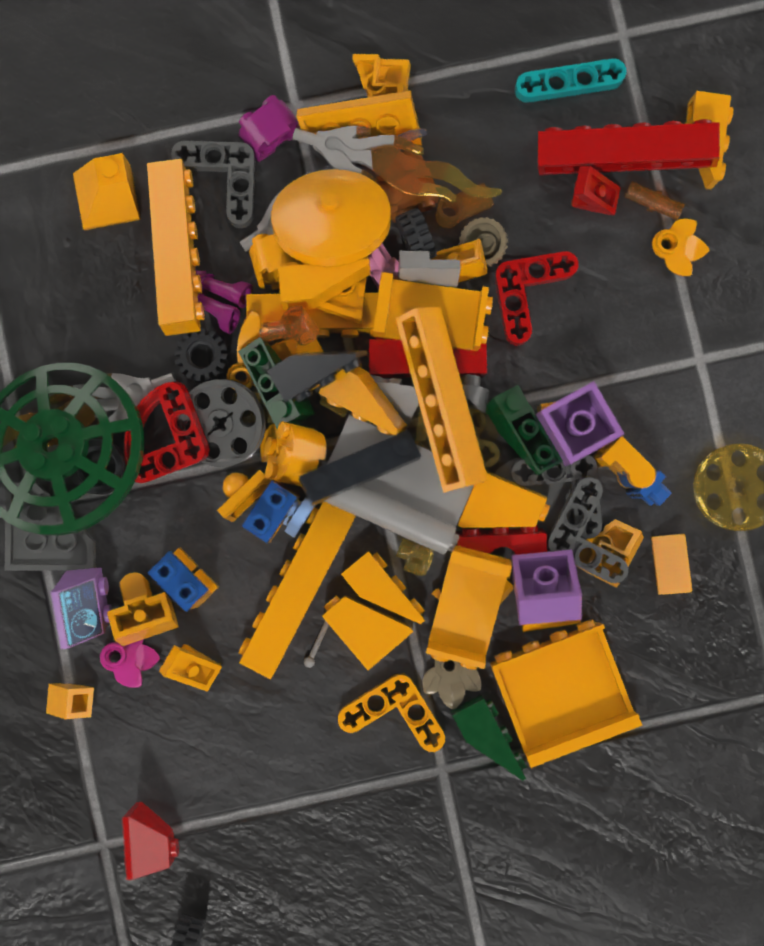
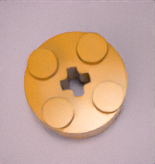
(266, 258)
(293, 452)

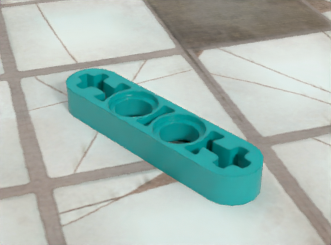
(569, 77)

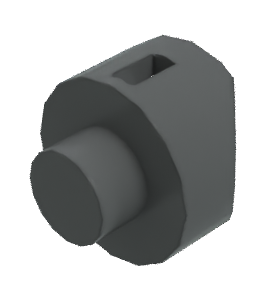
(474, 393)

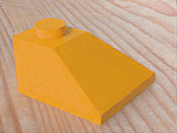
(106, 192)

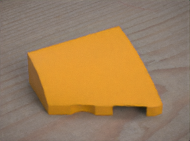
(382, 75)

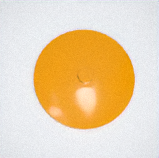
(331, 217)

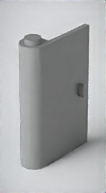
(404, 500)

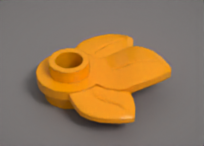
(683, 246)

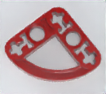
(181, 447)

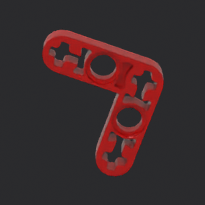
(524, 279)

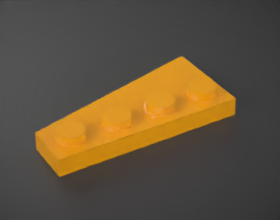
(382, 114)

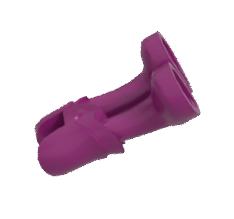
(226, 314)

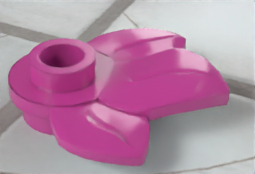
(133, 660)

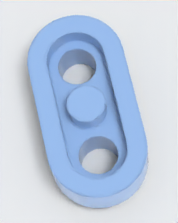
(297, 516)

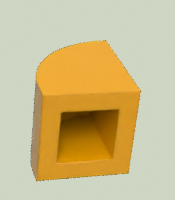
(69, 700)

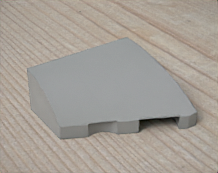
(417, 267)

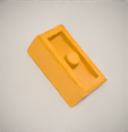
(470, 256)
(671, 564)

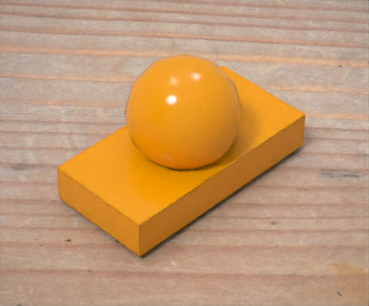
(241, 493)

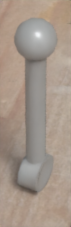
(309, 660)

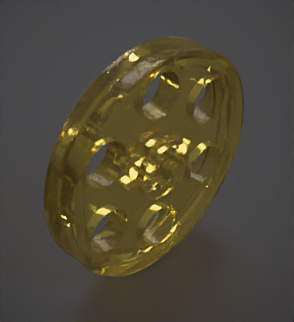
(724, 487)

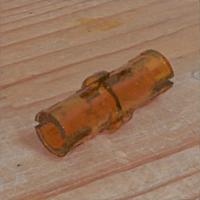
(654, 200)

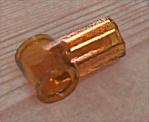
(465, 207)

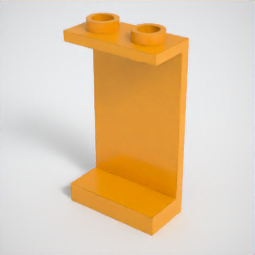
(461, 310)
(468, 607)

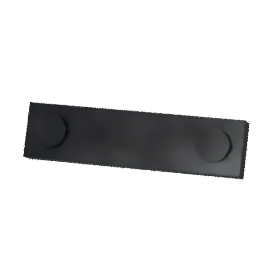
(359, 467)

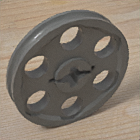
(235, 426)

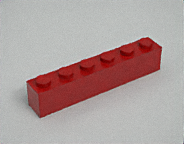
(629, 148)

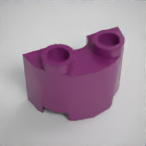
(268, 127)

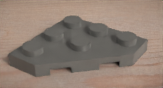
(45, 553)

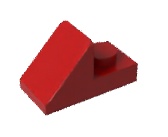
(595, 192)

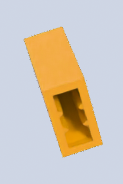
(503, 505)
(364, 629)

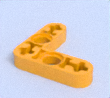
(403, 703)

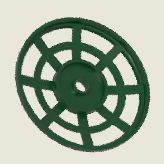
(71, 450)

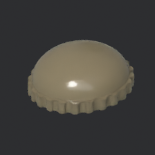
(491, 235)

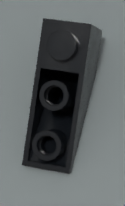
(306, 370)

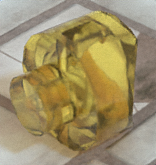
(417, 557)

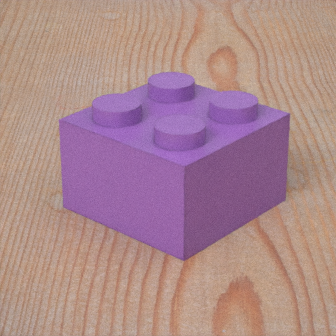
(579, 423)
(546, 587)

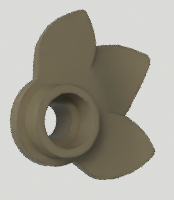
(450, 683)

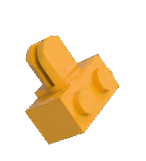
(142, 613)

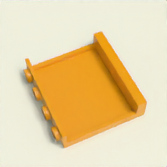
(564, 693)

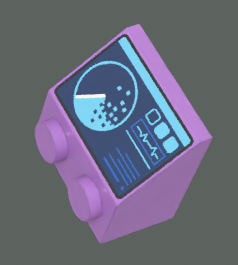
(80, 606)

